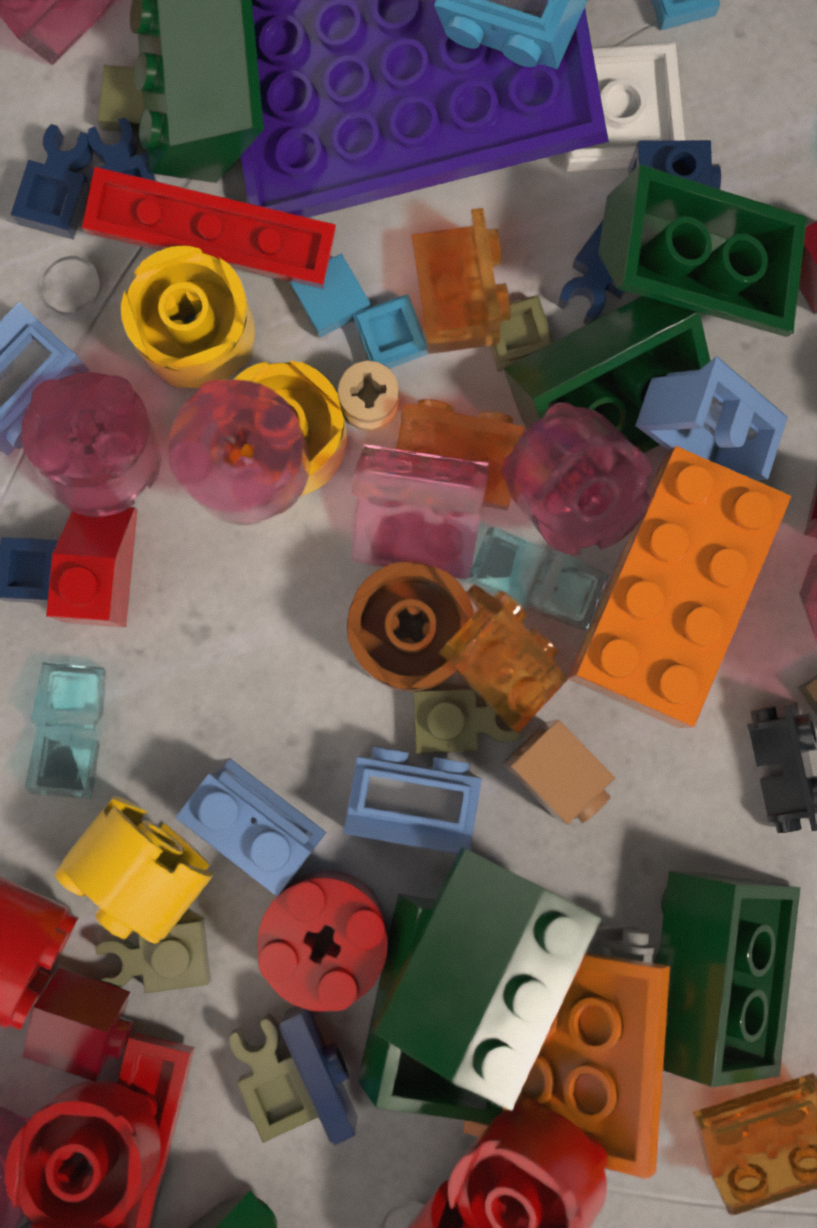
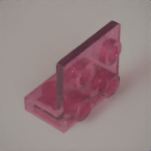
(417, 509)

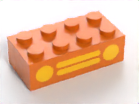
(679, 588)

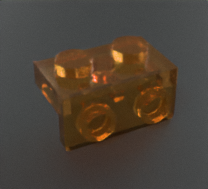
(459, 287)
(487, 438)
(504, 660)
(762, 1144)

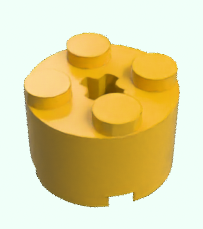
(181, 284)
(317, 411)
(134, 872)

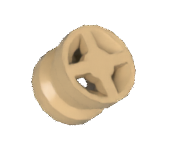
(369, 410)

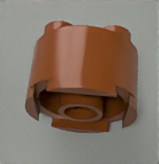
(374, 621)

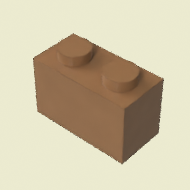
(560, 773)

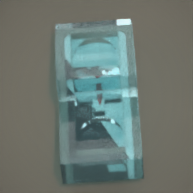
(538, 578)
(67, 730)

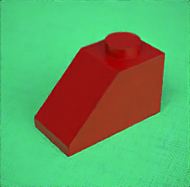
(93, 570)

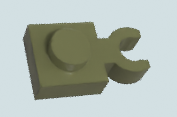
(451, 722)
(169, 965)
(274, 1086)

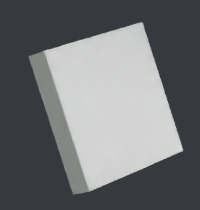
(638, 102)

